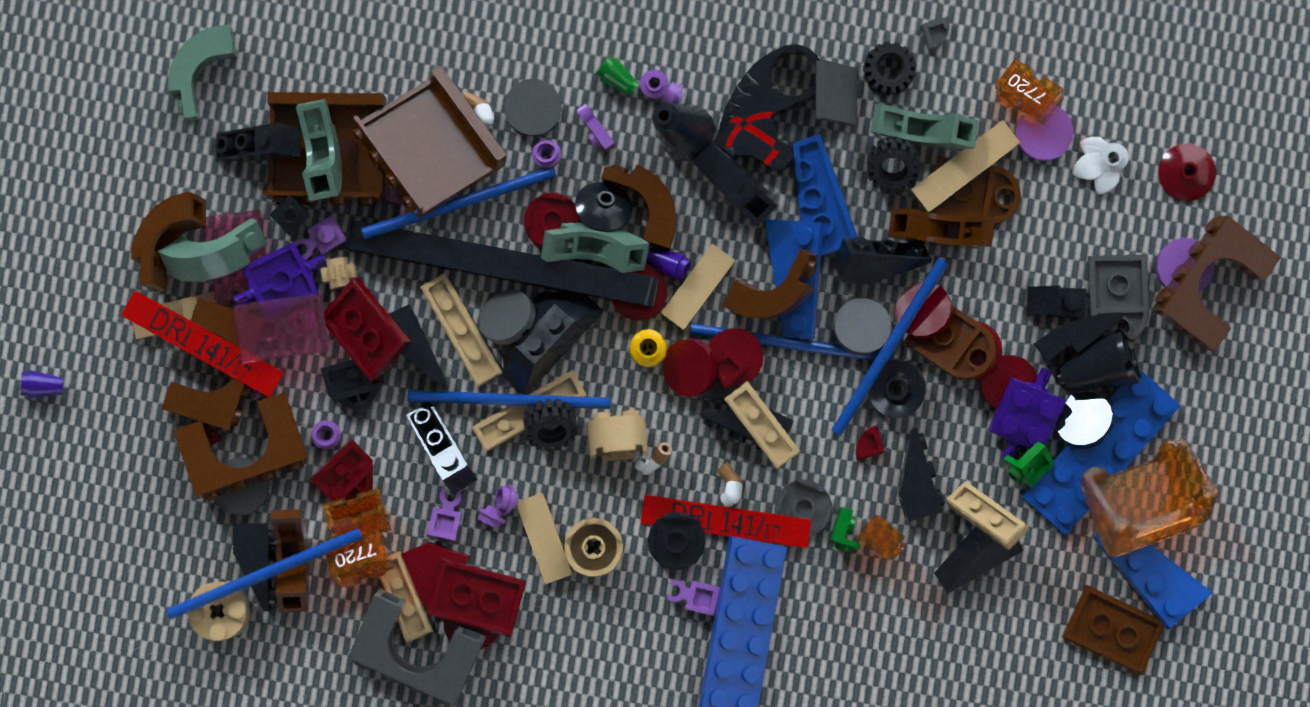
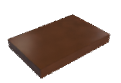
(1113, 629)

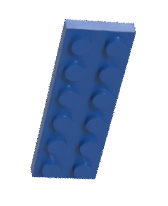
(1138, 416)
(742, 624)

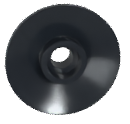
(601, 215)
(883, 390)

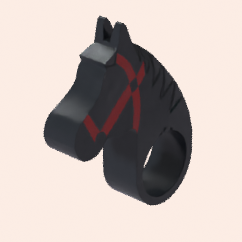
(748, 116)

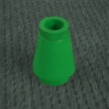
(616, 76)

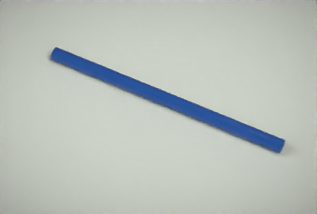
(460, 202)
(788, 343)
(890, 345)
(504, 399)
(264, 573)

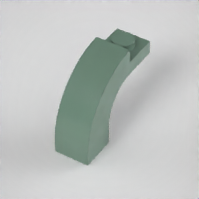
(193, 56)
(923, 129)
(323, 153)
(577, 241)
(214, 258)

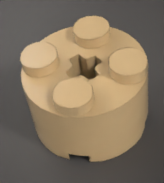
(617, 435)
(576, 547)
(220, 628)

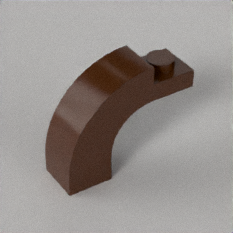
(660, 205)
(161, 227)
(941, 229)
(787, 297)
(291, 539)

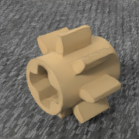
(338, 272)

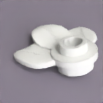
(1097, 165)

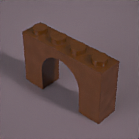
(1181, 300)
(217, 406)
(211, 476)

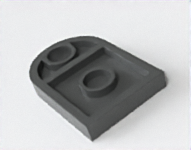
(1121, 286)

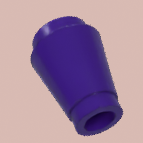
(670, 263)
(40, 384)

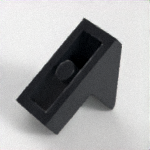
(1056, 301)

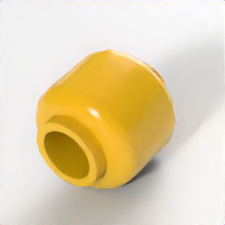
(648, 337)

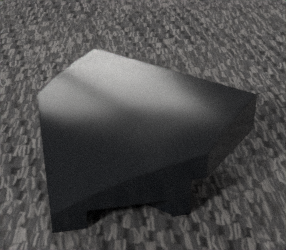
(350, 386)

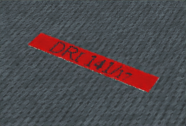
(200, 343)
(733, 521)

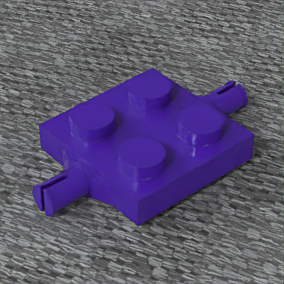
(279, 276)
(1026, 413)

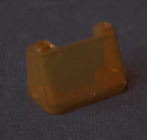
(1150, 499)

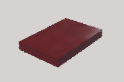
(365, 329)
(476, 597)

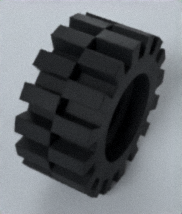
(898, 53)
(893, 150)
(548, 413)

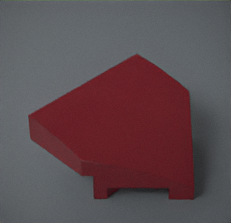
(345, 473)
(424, 563)

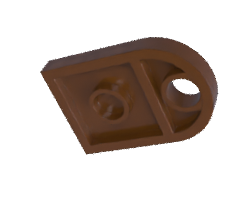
(980, 195)
(956, 346)

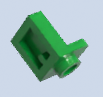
(1030, 466)
(844, 524)

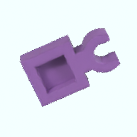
(598, 135)
(324, 236)
(445, 521)
(699, 596)

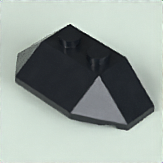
(557, 325)

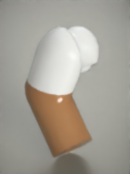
(481, 108)
(658, 459)
(733, 486)

